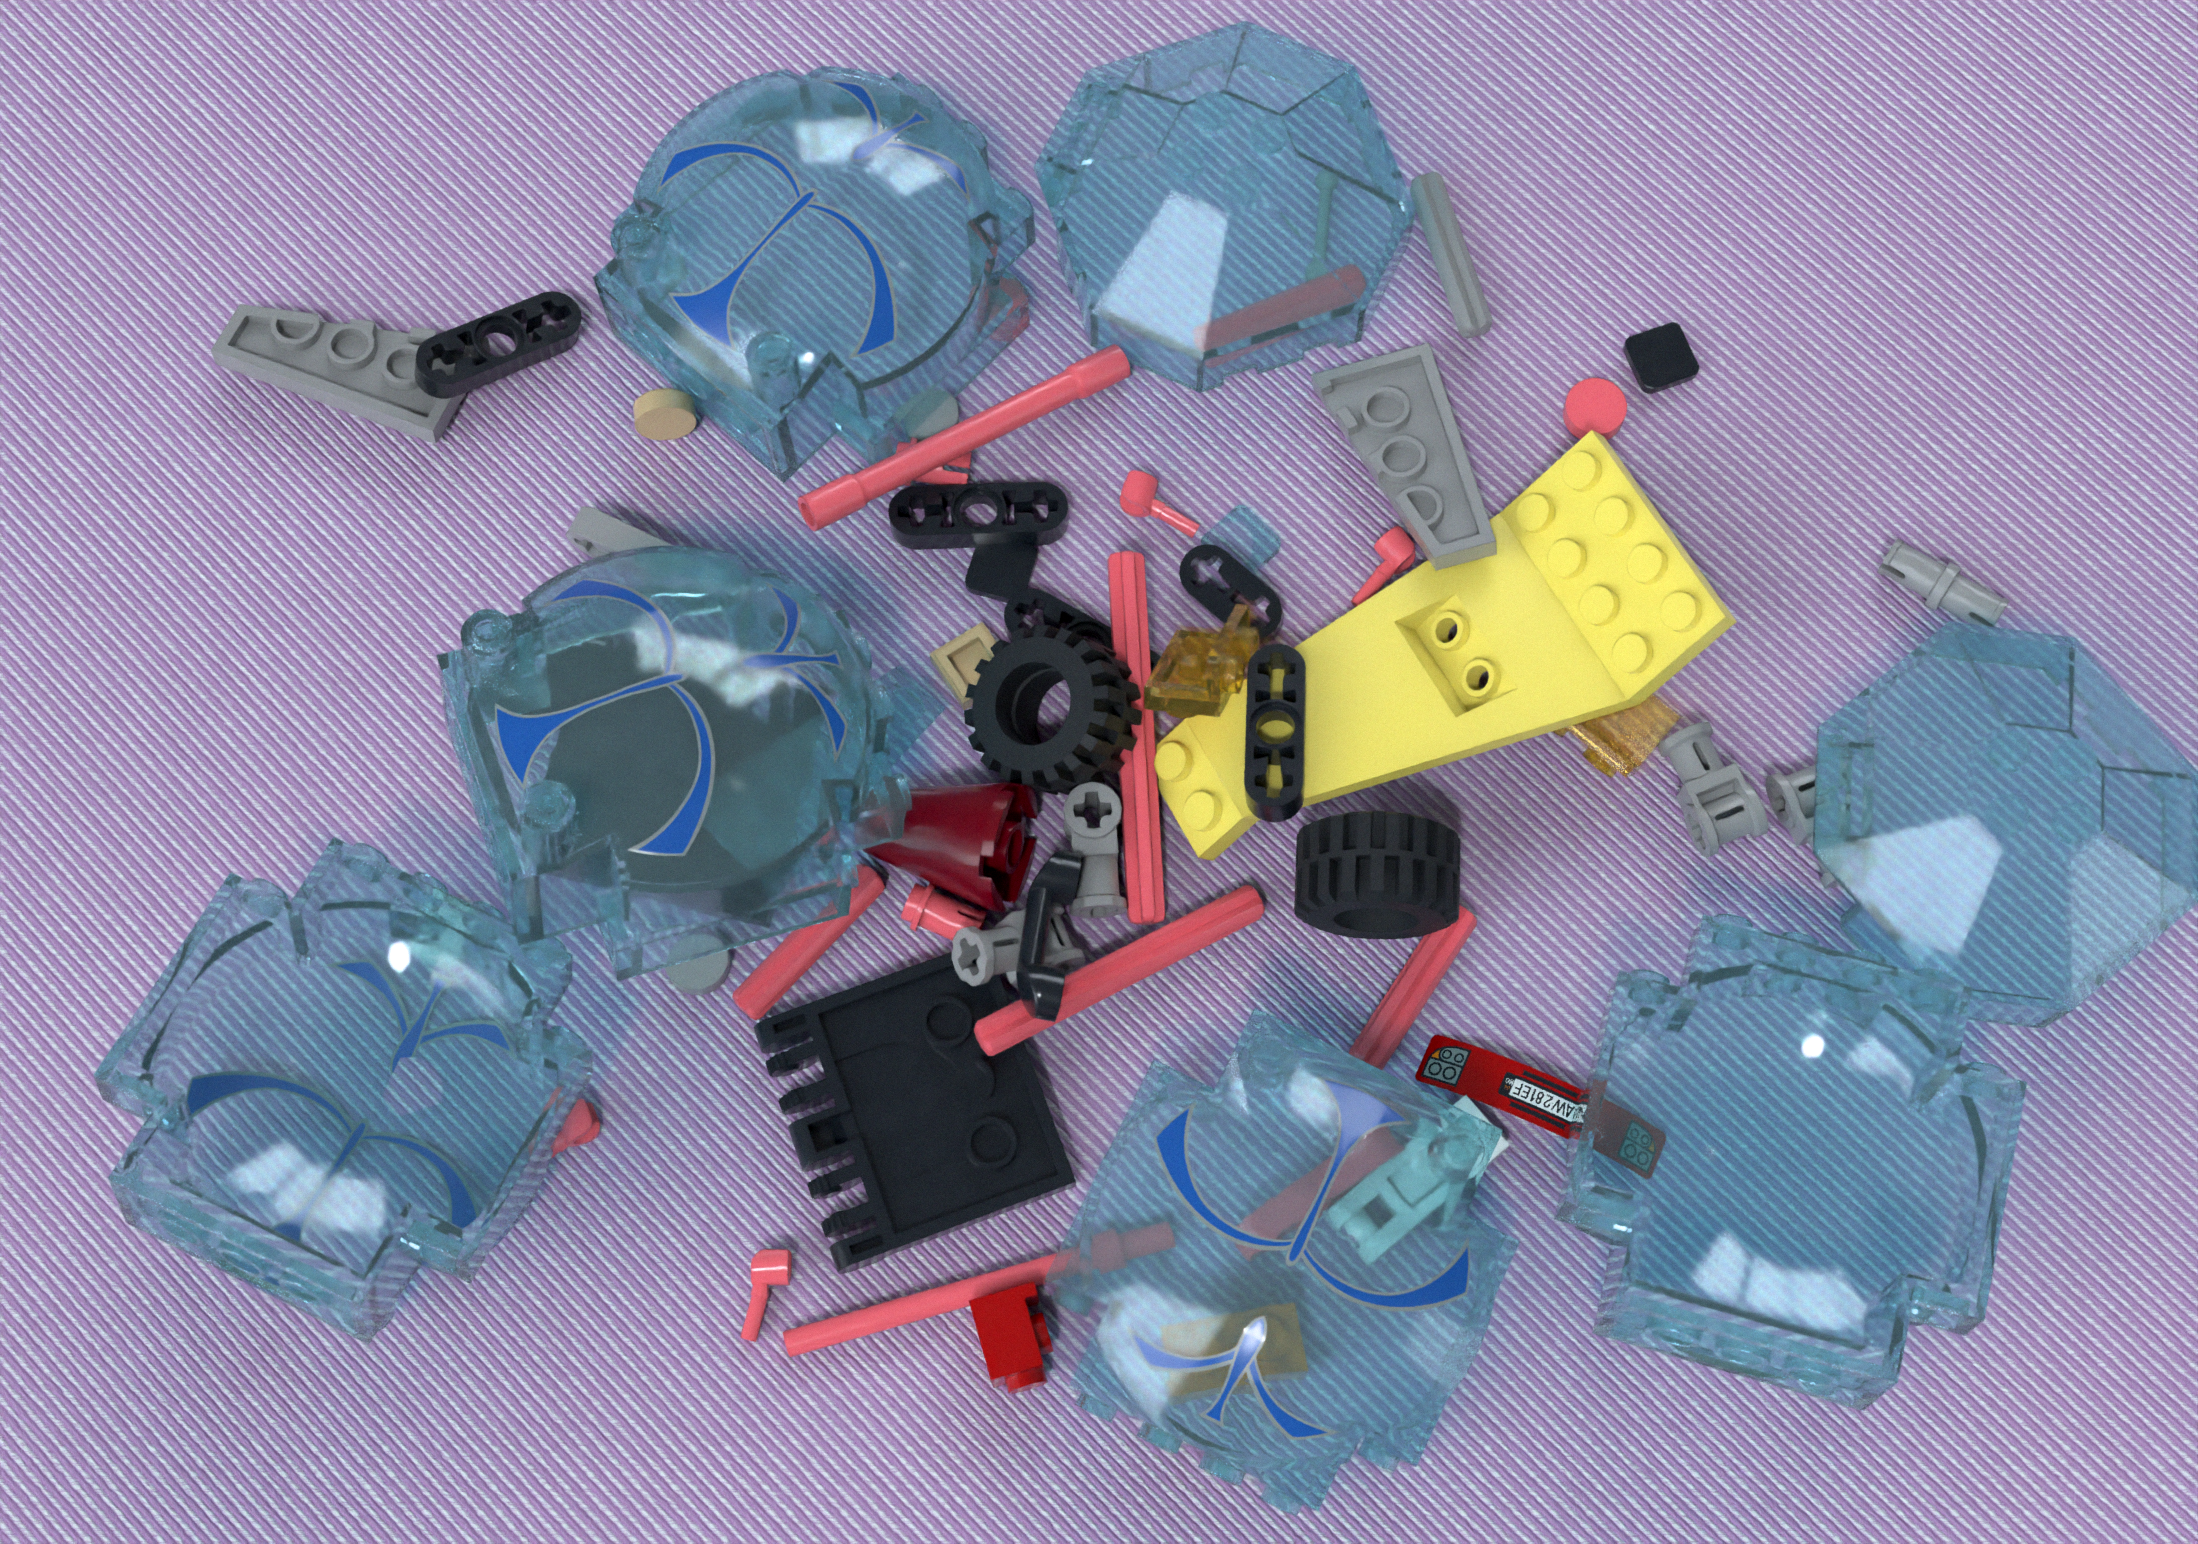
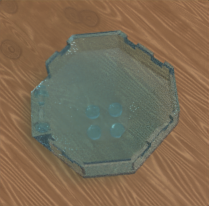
(1224, 204)
(2005, 820)

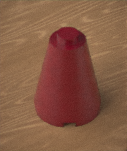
(967, 840)

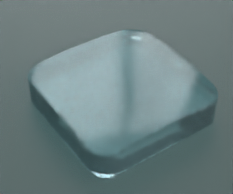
(1244, 538)

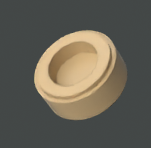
(664, 414)

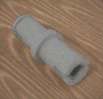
(1942, 585)

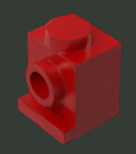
(1012, 1338)

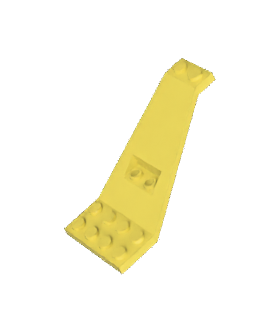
(1568, 619)

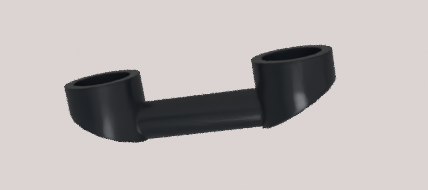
(1039, 984)

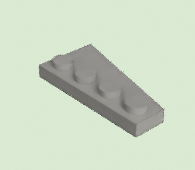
(339, 365)
(1411, 445)

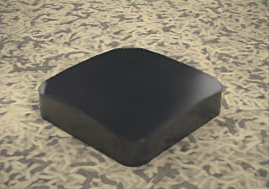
(1660, 358)
(1001, 570)

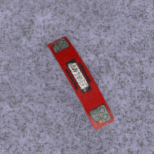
(1499, 1083)

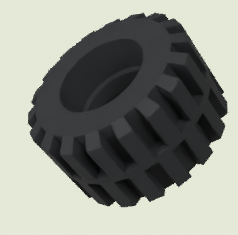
(1009, 701)
(1377, 875)

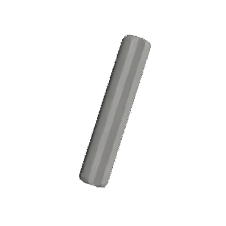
(1451, 255)

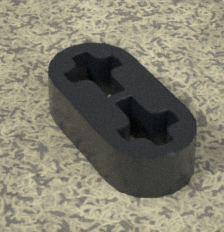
(1241, 583)

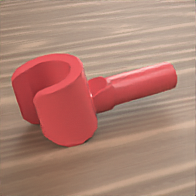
(1139, 501)
(1398, 555)
(580, 1127)
(767, 1269)

